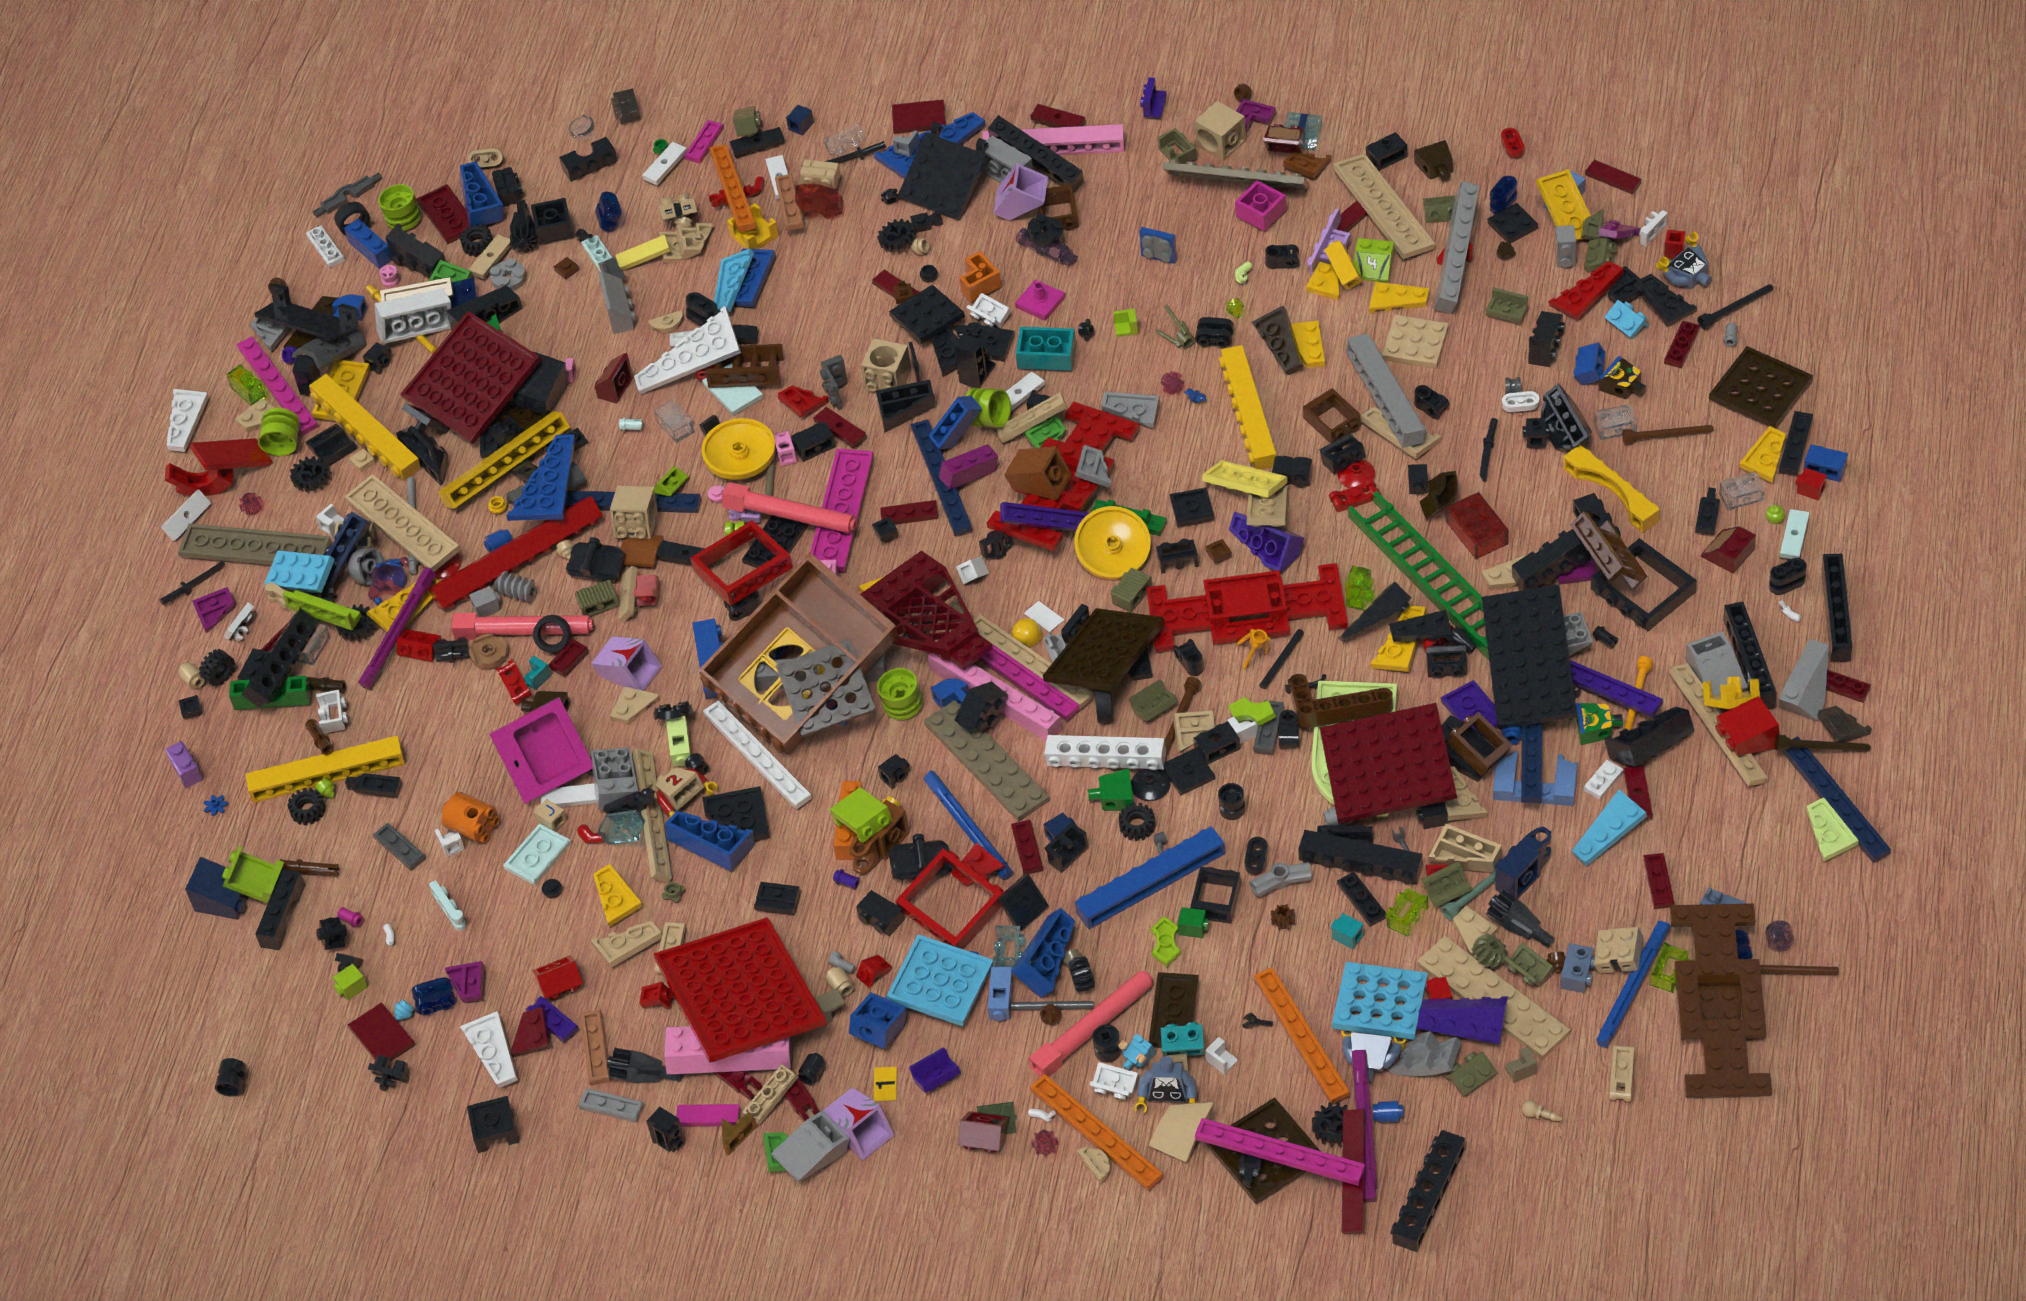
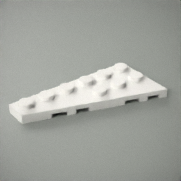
(694, 352)

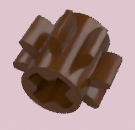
(1283, 917)

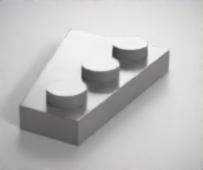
(1132, 407)

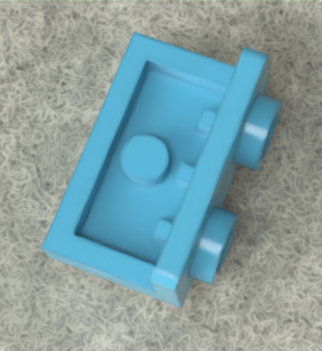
(1626, 319)

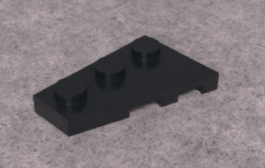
(1665, 302)
(1426, 626)

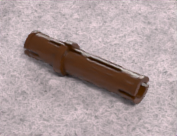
(320, 739)
(311, 867)

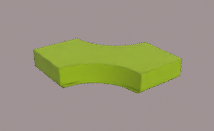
(1247, 710)
(1166, 950)

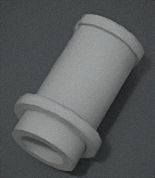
(1730, 337)

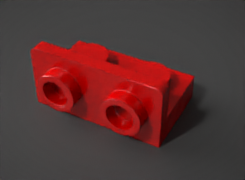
(417, 645)

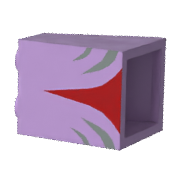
(1020, 192)
(627, 662)
(861, 1121)

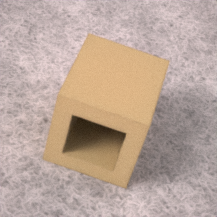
(550, 815)

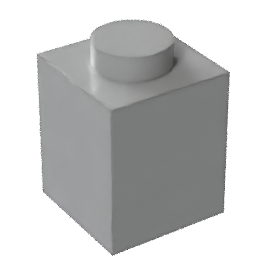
(485, 602)

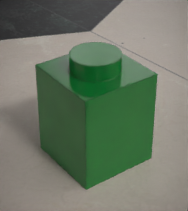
(1192, 922)

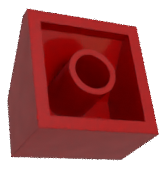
(557, 977)

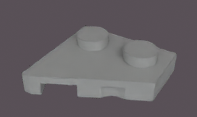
(269, 332)

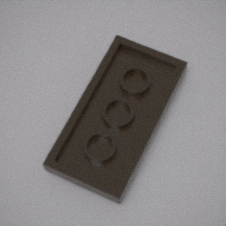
(1173, 1003)

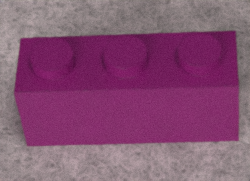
(968, 466)

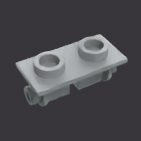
(1054, 645)

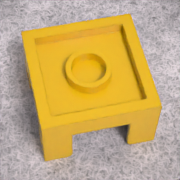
(754, 238)
(1731, 693)

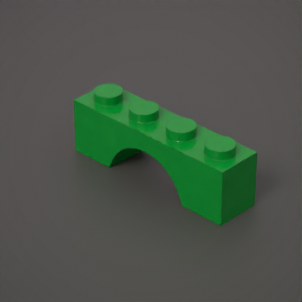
(293, 692)

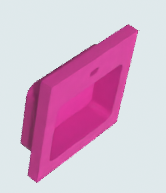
(545, 749)

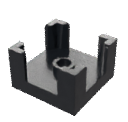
(492, 1121)

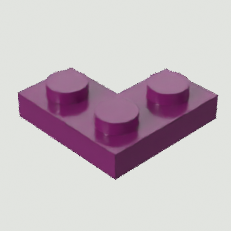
(1256, 112)

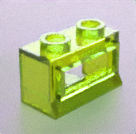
(1402, 925)
(1661, 980)

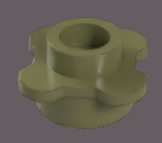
(673, 887)

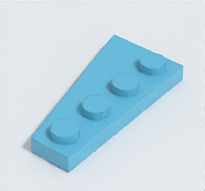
(730, 278)
(1611, 825)

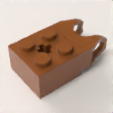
(882, 842)

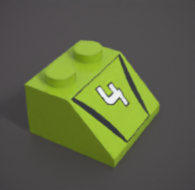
(1374, 259)

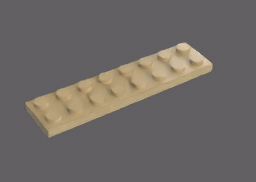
(1384, 206)
(402, 523)
(1471, 980)

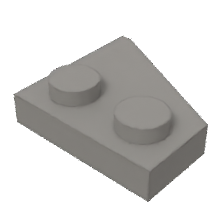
(1092, 467)

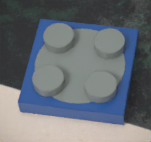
(1158, 245)

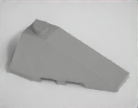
(1806, 685)

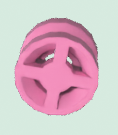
(389, 276)

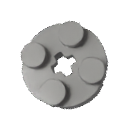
(508, 267)

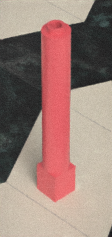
(739, 498)
(471, 626)
(1050, 1056)

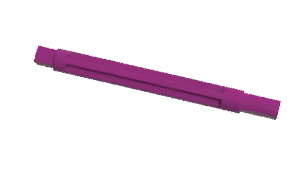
(397, 627)
(1362, 1100)

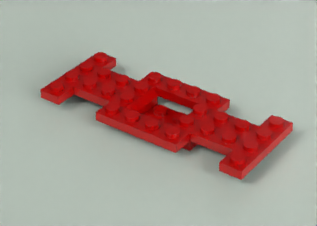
(1094, 430)
(1248, 596)

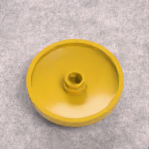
(738, 448)
(1112, 542)

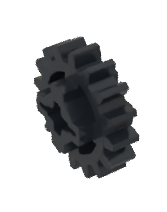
(896, 235)
(310, 473)
(361, 629)
(1329, 1123)

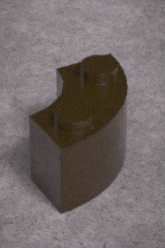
(1441, 493)

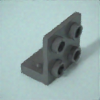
(834, 376)

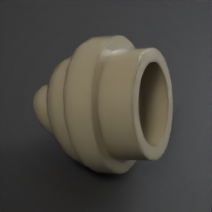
(1070, 955)

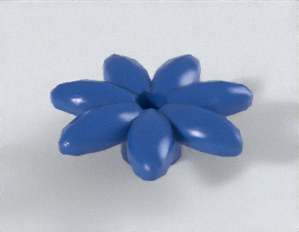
(1195, 395)
(215, 804)

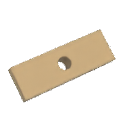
(490, 256)
(627, 600)
(777, 1086)

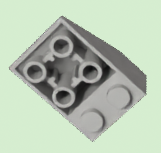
(1577, 632)
(1714, 661)
(612, 775)
(811, 1146)

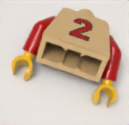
(679, 787)

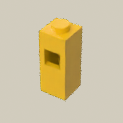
(1343, 264)

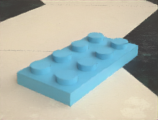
(300, 571)

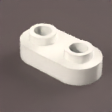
(1520, 401)

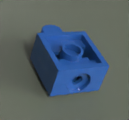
(877, 1020)

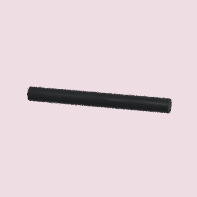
(1281, 659)

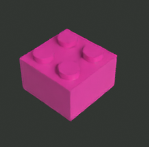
(1260, 205)

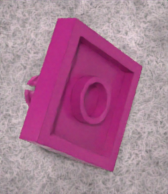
(1040, 300)

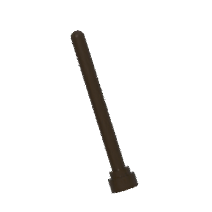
(1783, 743)

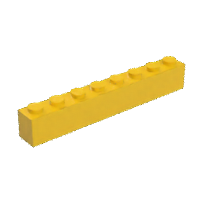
(1248, 407)
(364, 427)
(503, 460)
(308, 772)

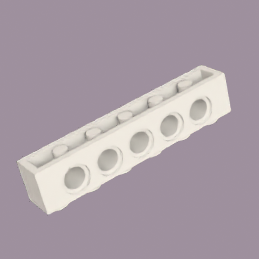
(1105, 752)

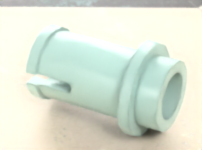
(630, 424)

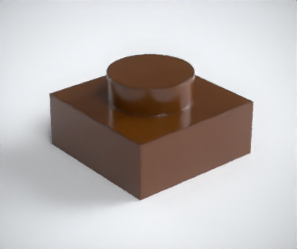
(566, 268)
(1218, 551)

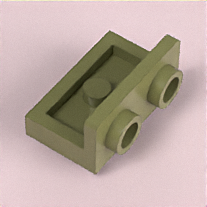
(1599, 252)
(1507, 305)
(1152, 701)
(1446, 884)
(1530, 964)
(1471, 1073)

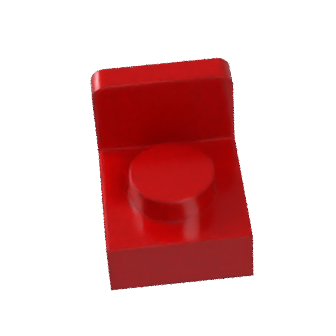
(656, 994)

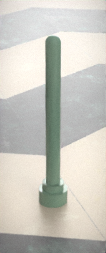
(1452, 909)

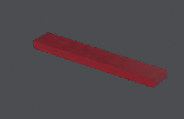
(1354, 1149)

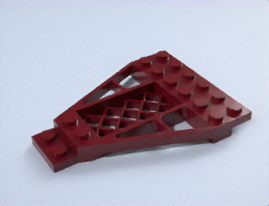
(911, 585)

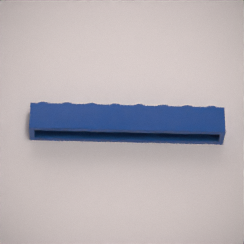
(1149, 877)

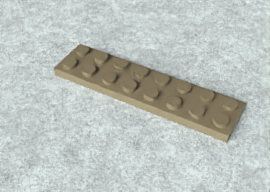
(1242, 175)
(246, 544)
(988, 763)

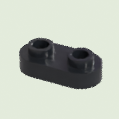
(1256, 857)

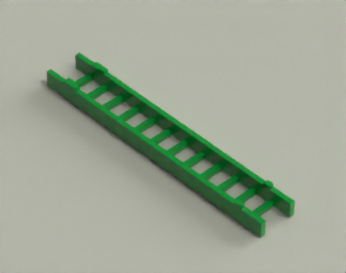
(1411, 571)

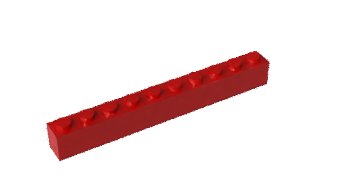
(514, 552)

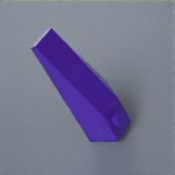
(1271, 544)

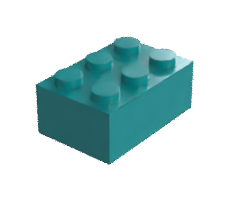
(1045, 348)

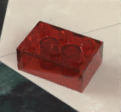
(1477, 525)

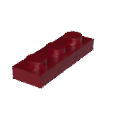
(910, 512)

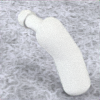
(1789, 613)
(389, 934)
(1041, 1114)

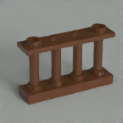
(752, 375)
(1608, 550)

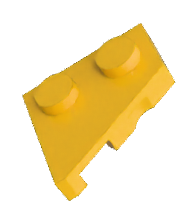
(1324, 281)

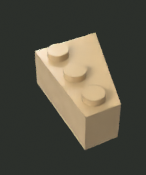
(1466, 848)

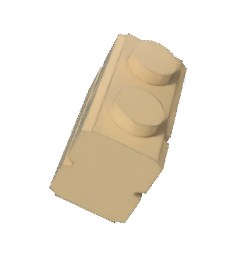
(820, 173)

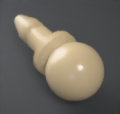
(1531, 1109)

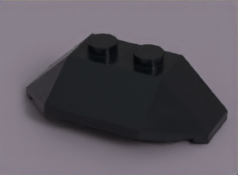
(1565, 421)
(430, 455)

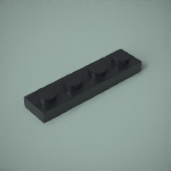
(1796, 443)

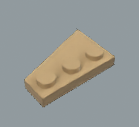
(622, 946)

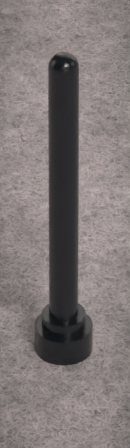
(1706, 320)

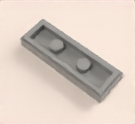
(611, 1105)

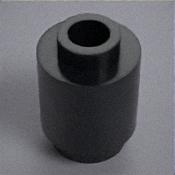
(811, 1068)

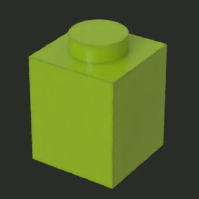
(349, 982)

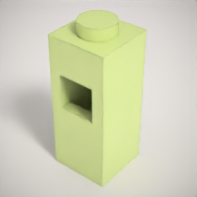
(678, 740)

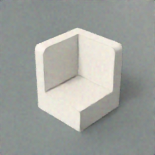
(327, 520)
(972, 569)
(1245, 730)
(450, 843)
(1218, 1056)

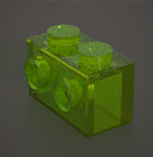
(246, 385)
(1359, 588)

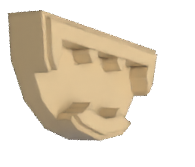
(667, 322)
(1096, 1161)

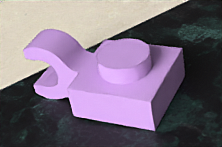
(747, 516)

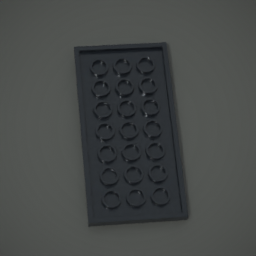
(1529, 657)

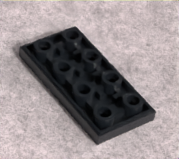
(783, 531)

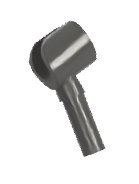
(1400, 838)
(1160, 839)

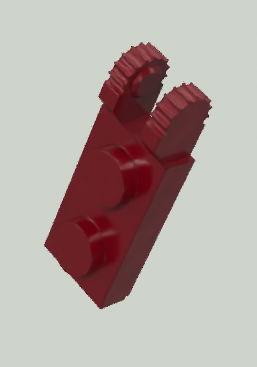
(739, 1081)
(801, 1099)

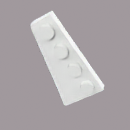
(185, 415)
(491, 1045)

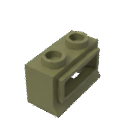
(1176, 138)

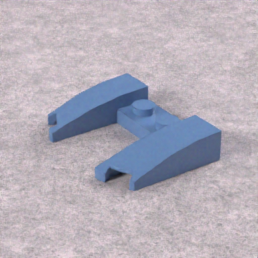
(1557, 793)

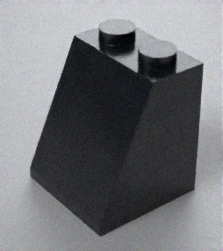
(542, 386)

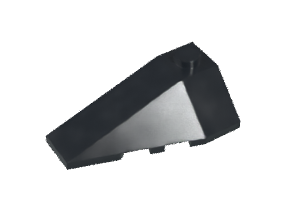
(1385, 605)

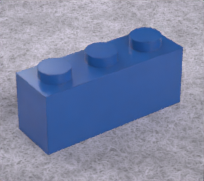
(368, 243)
(955, 422)

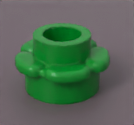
(660, 146)

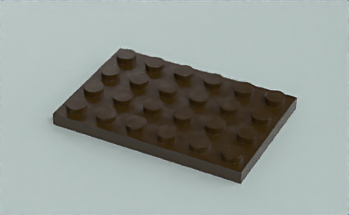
(1103, 649)

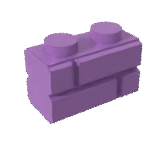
(183, 764)

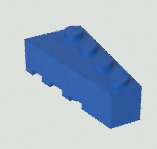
(479, 197)

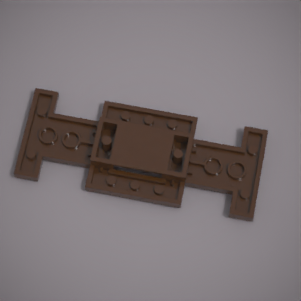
(1711, 1000)

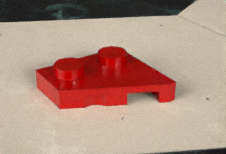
(801, 400)
(982, 863)

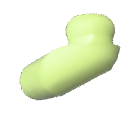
(1240, 273)

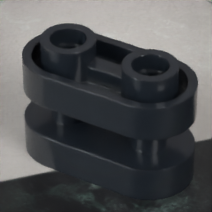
(699, 308)
(1214, 331)
(1787, 576)

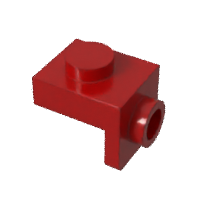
(872, 968)

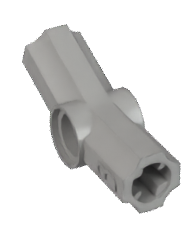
(1272, 880)

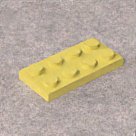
(1244, 479)

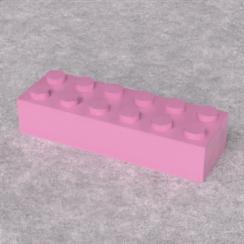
(686, 1056)

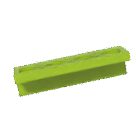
(322, 609)

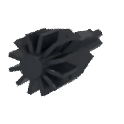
(522, 229)
(1517, 918)
(637, 1067)

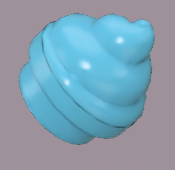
(403, 1010)

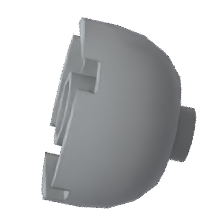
(362, 563)

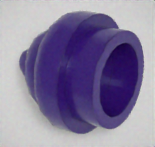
(287, 354)

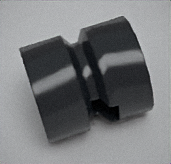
(1231, 801)
(1106, 1043)
(230, 1077)

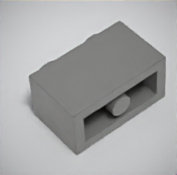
(1565, 246)

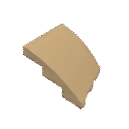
(685, 242)
(1178, 1127)

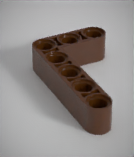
(1336, 708)

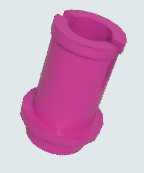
(354, 918)

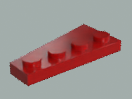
(1587, 291)

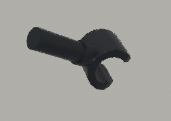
(583, 235)
(1253, 1020)

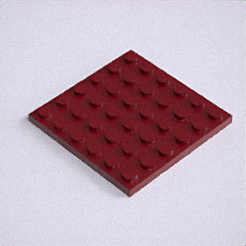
(470, 377)
(1387, 763)

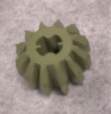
(1489, 951)

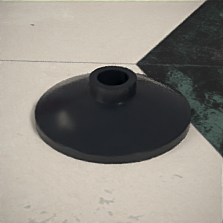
(1150, 790)

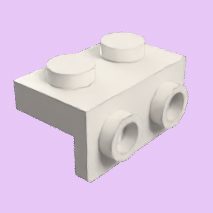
(989, 310)
(1114, 1080)

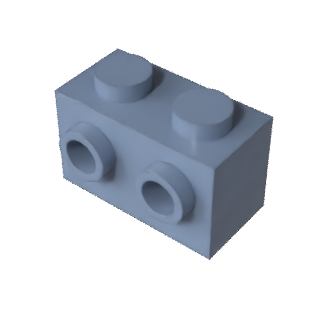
(1577, 968)

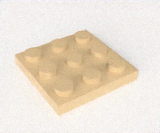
(1415, 341)

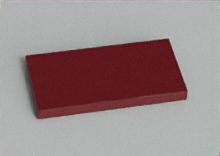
(445, 213)

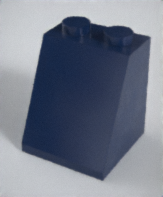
(208, 894)

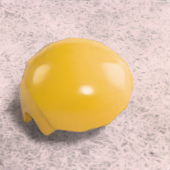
(1027, 632)

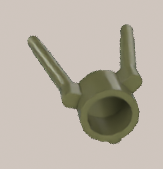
(1183, 336)

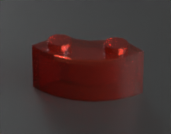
(818, 199)

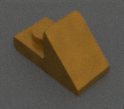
(735, 1135)

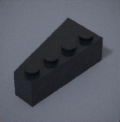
(502, 302)
(1550, 561)
(1650, 737)

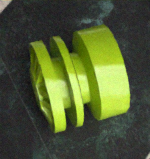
(400, 206)
(994, 405)
(279, 432)
(900, 693)

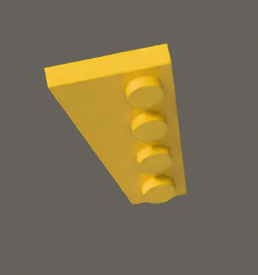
(388, 610)
(1398, 655)

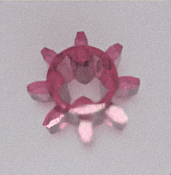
(1172, 382)
(250, 503)
(1044, 1142)

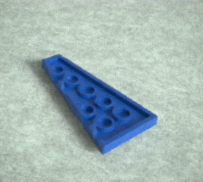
(956, 132)
(547, 487)

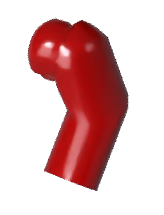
(753, 190)

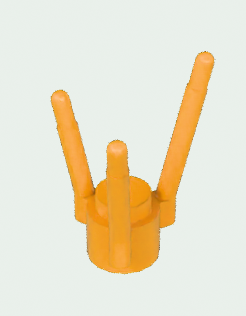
(1257, 640)

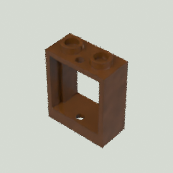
(1064, 194)
(1324, 403)
(1468, 753)

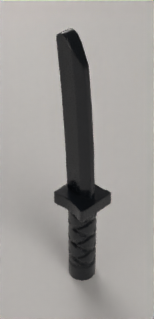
(859, 153)
(1488, 444)
(186, 586)

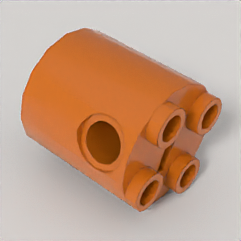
(469, 817)

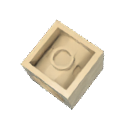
(1220, 131)
(885, 365)
(634, 512)

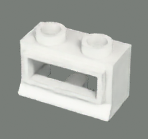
(328, 700)

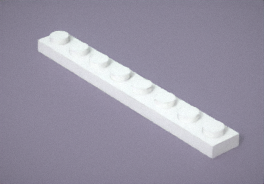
(757, 755)

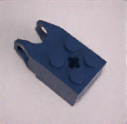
(1522, 863)

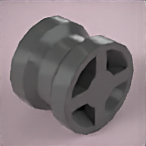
(1512, 385)

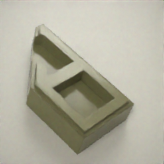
(1591, 226)

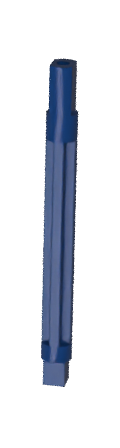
(964, 819)
(1632, 984)

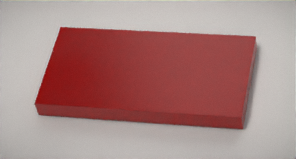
(230, 454)

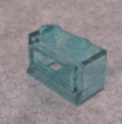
(614, 823)
(1004, 934)

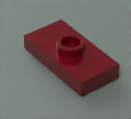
(568, 657)

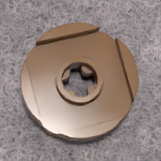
(488, 660)

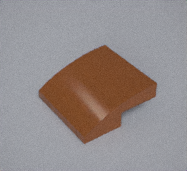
(641, 551)

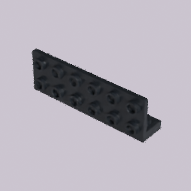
(309, 321)

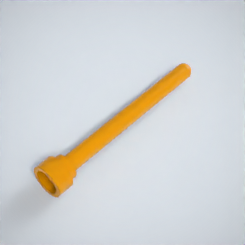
(1643, 665)

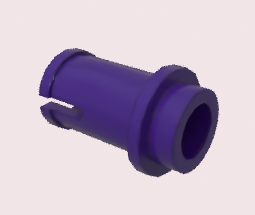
(846, 879)

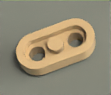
(486, 157)

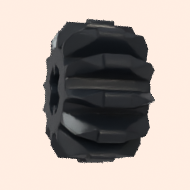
(1081, 974)

